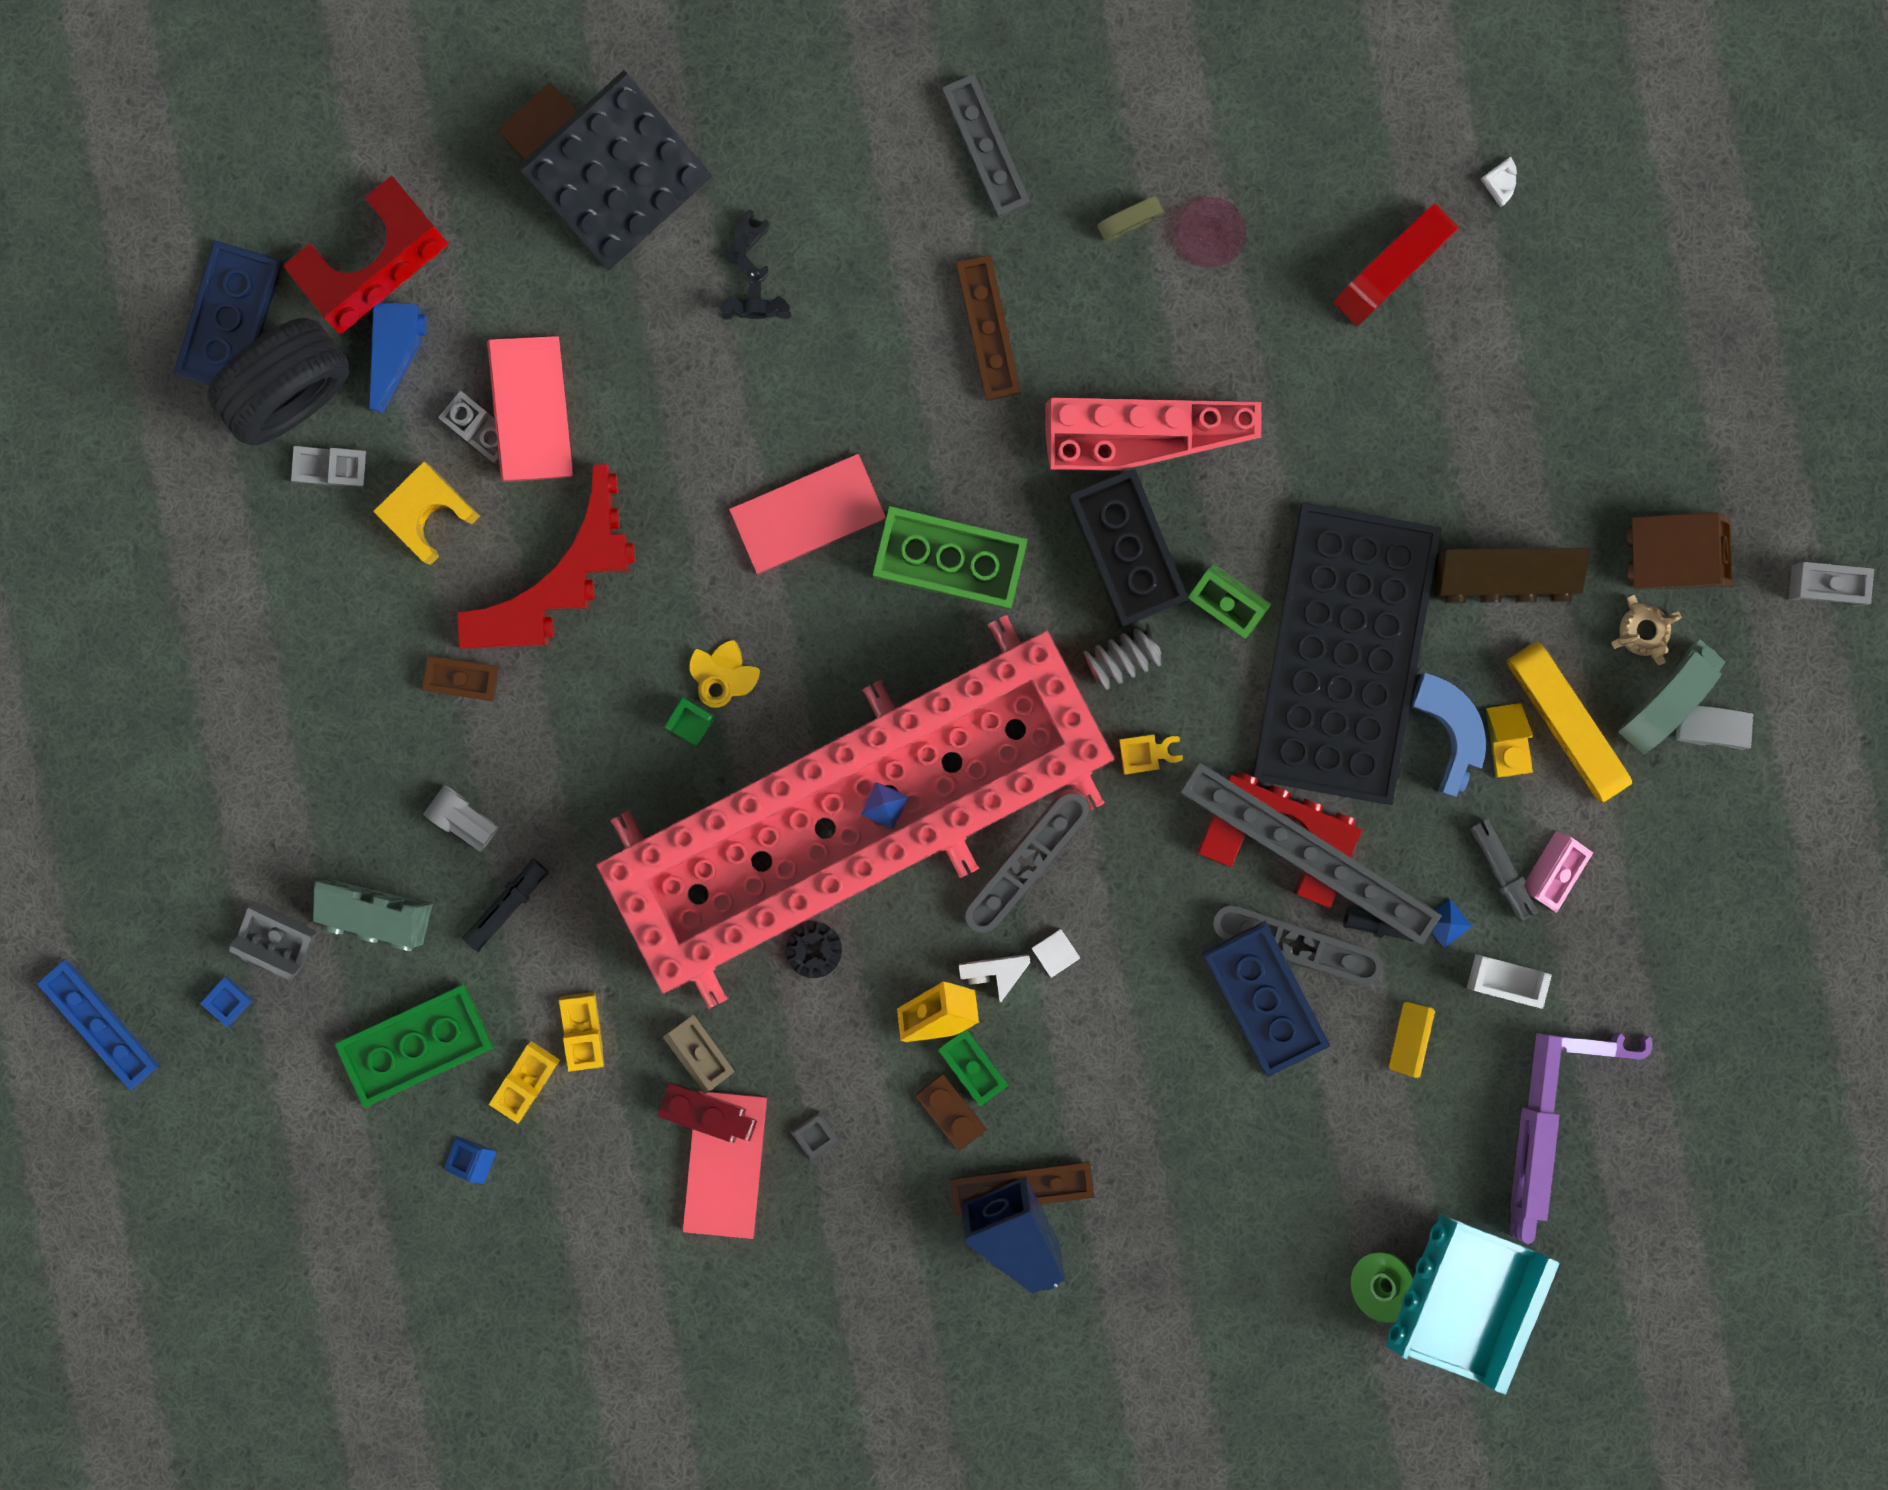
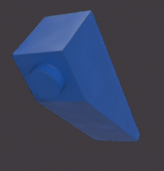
(394, 345)

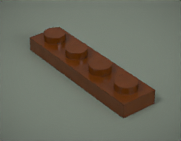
(988, 328)
(1048, 1183)

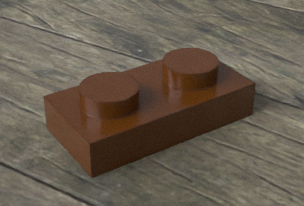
(460, 678)
(951, 1112)

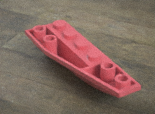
(1141, 432)

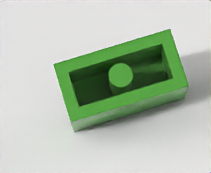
(1229, 601)

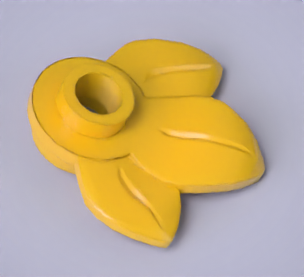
(724, 669)

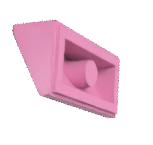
(1557, 870)

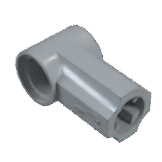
(454, 814)

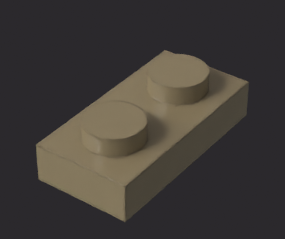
(698, 1054)

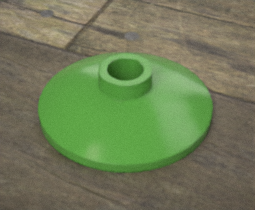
(1370, 1286)

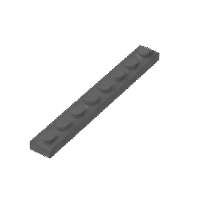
(1310, 853)

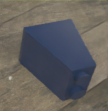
(1014, 1235)

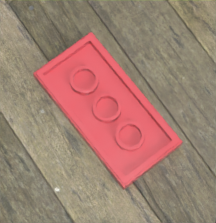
(530, 408)
(807, 514)
(725, 1176)

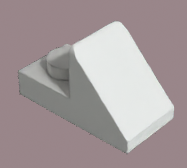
(1005, 968)

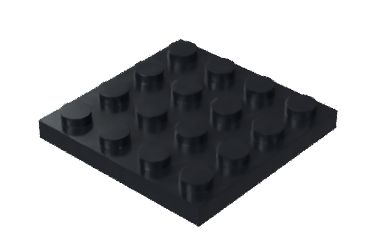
(615, 170)

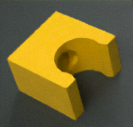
(414, 501)

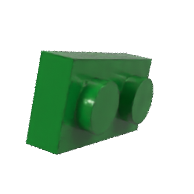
(973, 1067)

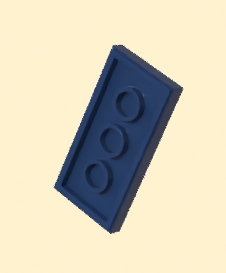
(227, 310)
(1266, 998)

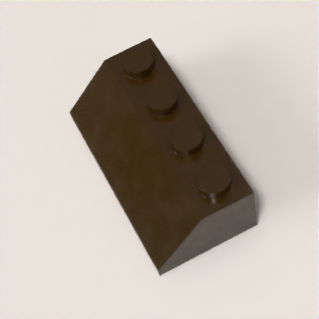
(1510, 573)

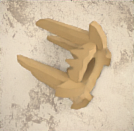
(1628, 630)

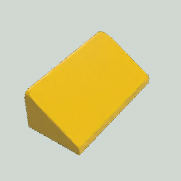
(1411, 1039)

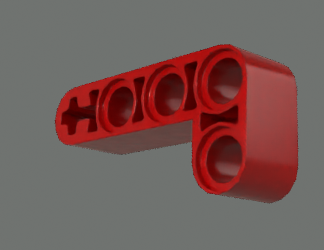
(1395, 264)

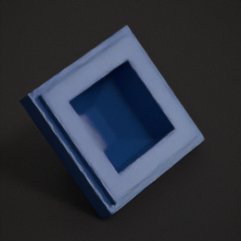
(884, 805)
(1450, 924)

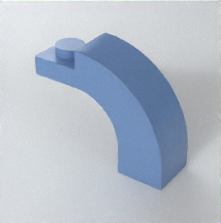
(1462, 723)

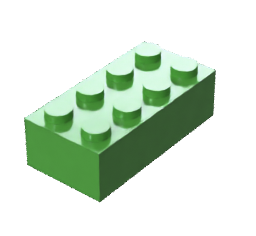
(950, 558)

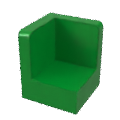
(690, 722)

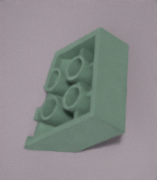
(371, 914)

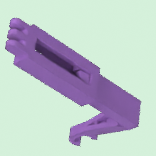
(1540, 1125)

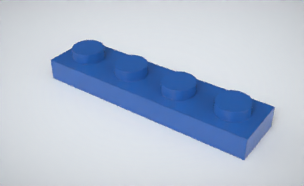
(98, 1024)

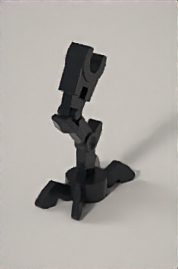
(754, 307)

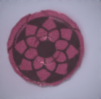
(1215, 242)

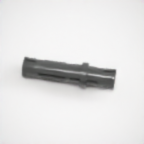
(1503, 870)

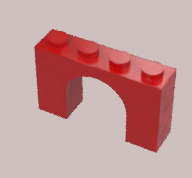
(408, 247)
(1223, 840)

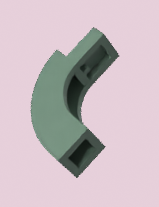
(1674, 698)

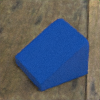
(470, 1160)

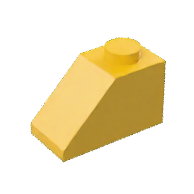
(938, 1013)

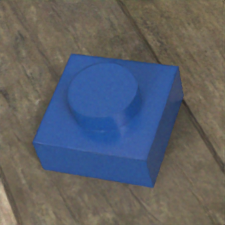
(226, 1001)

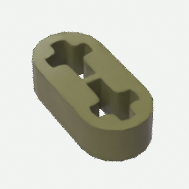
(1130, 218)

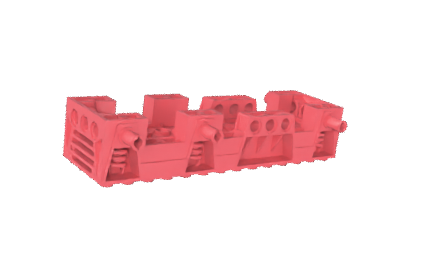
(814, 873)

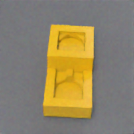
(581, 1031)
(524, 1082)

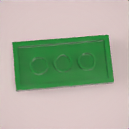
(414, 1046)

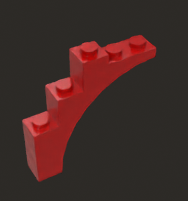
(567, 587)

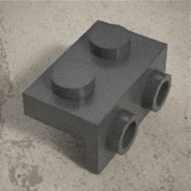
(273, 941)

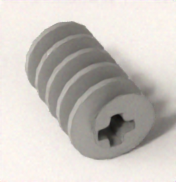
(1124, 657)

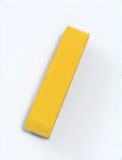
(1569, 721)

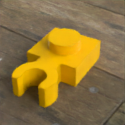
(1142, 753)

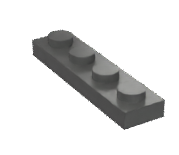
(986, 146)

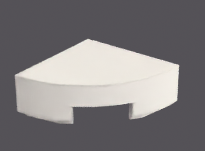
(1501, 181)

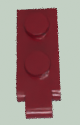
(706, 1114)

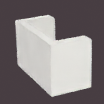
(1509, 981)

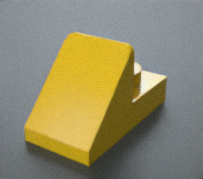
(1509, 740)

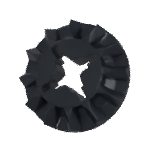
(830, 948)

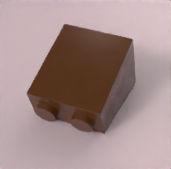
(536, 121)
(1681, 551)

